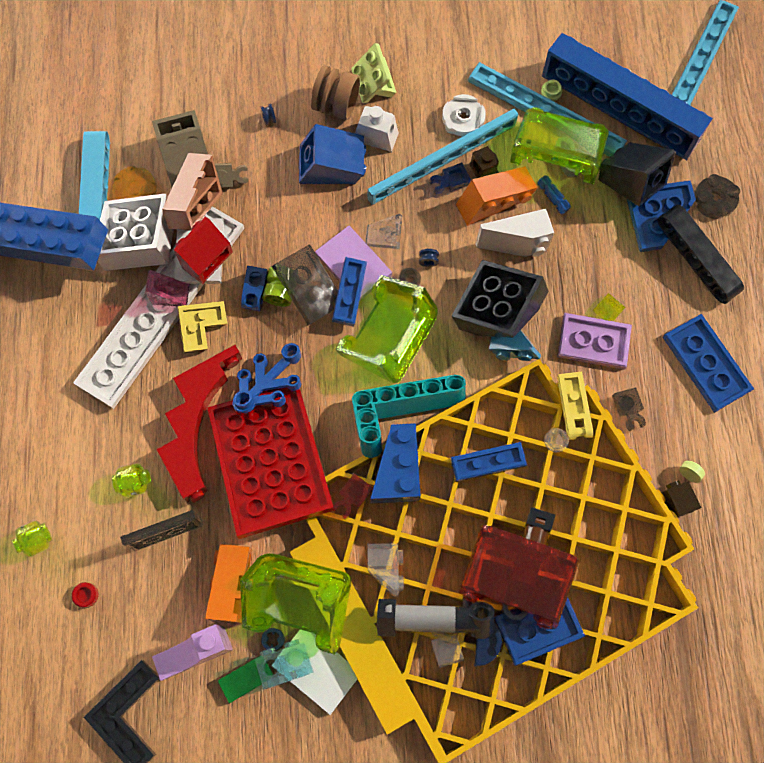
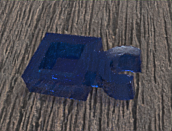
(453, 178)

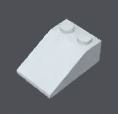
(517, 235)

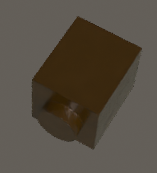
(681, 498)

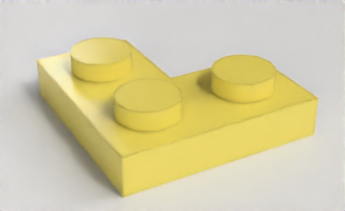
(194, 320)

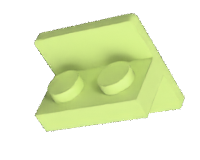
(373, 75)

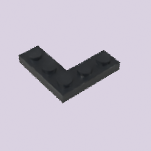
(108, 712)

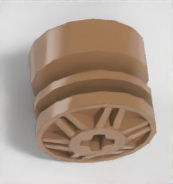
(331, 91)

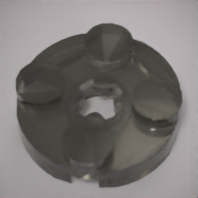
(724, 188)

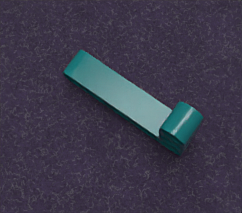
(400, 400)

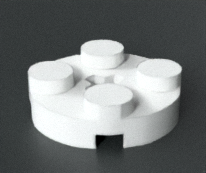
(455, 107)

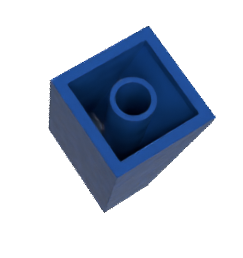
(331, 157)

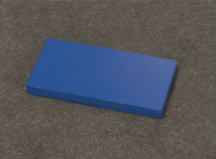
(708, 363)

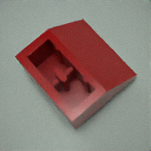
(202, 250)

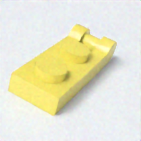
(575, 405)

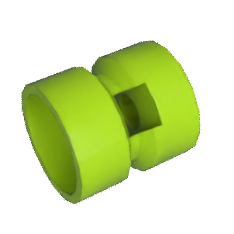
(275, 292)

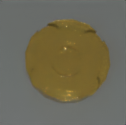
(134, 183)

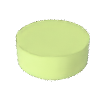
(692, 471)

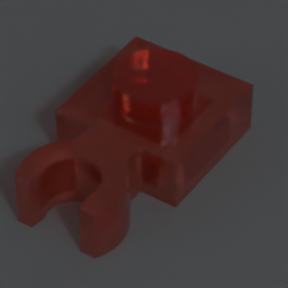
(354, 493)

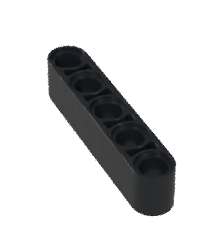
(700, 254)

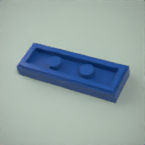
(349, 291)
(488, 461)

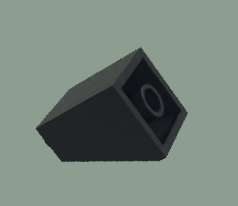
(637, 171)

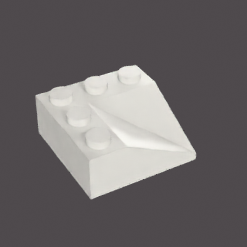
(135, 233)

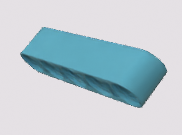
(94, 172)

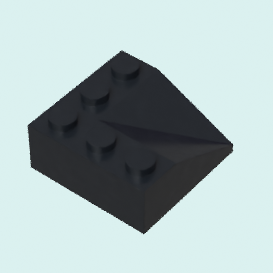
(499, 301)

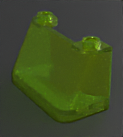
(560, 142)
(392, 329)
(296, 596)

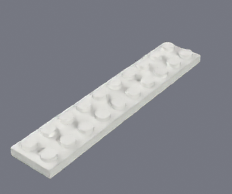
(139, 334)

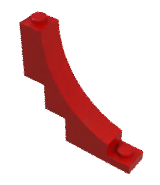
(198, 389)

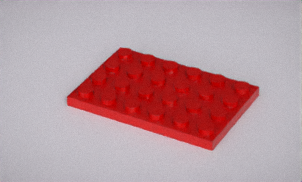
(269, 464)

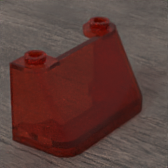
(519, 575)

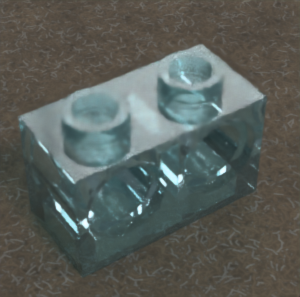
(286, 671)

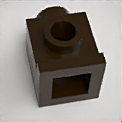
(486, 160)

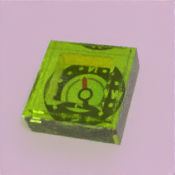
(609, 308)

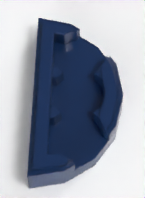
(488, 648)

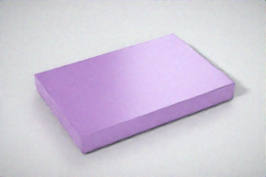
(350, 245)
(594, 341)

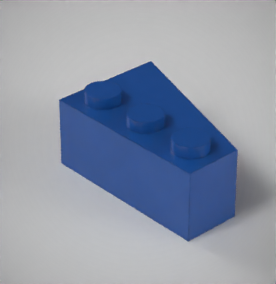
(399, 467)

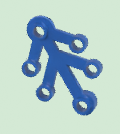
(267, 381)

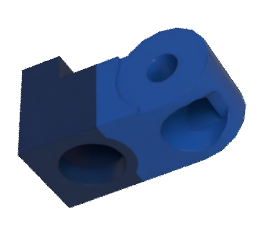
(253, 288)

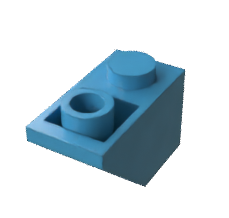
(516, 347)

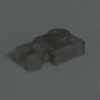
(629, 404)

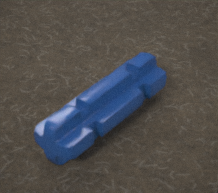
(554, 194)

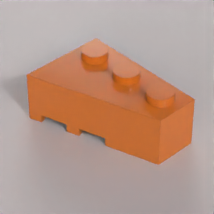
(495, 194)
(225, 593)

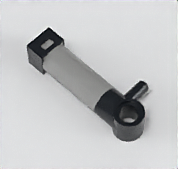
(471, 618)

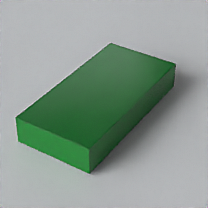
(242, 681)

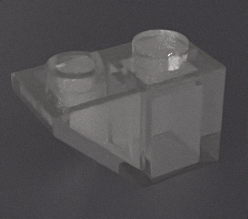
(383, 566)

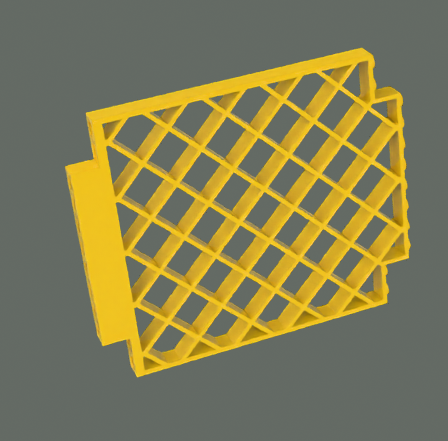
(368, 652)

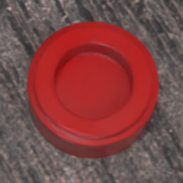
(85, 595)

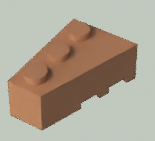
(193, 192)

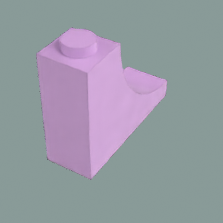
(192, 652)

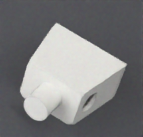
(378, 128)

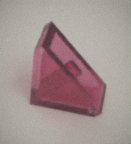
(166, 290)

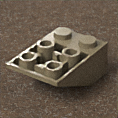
(177, 138)

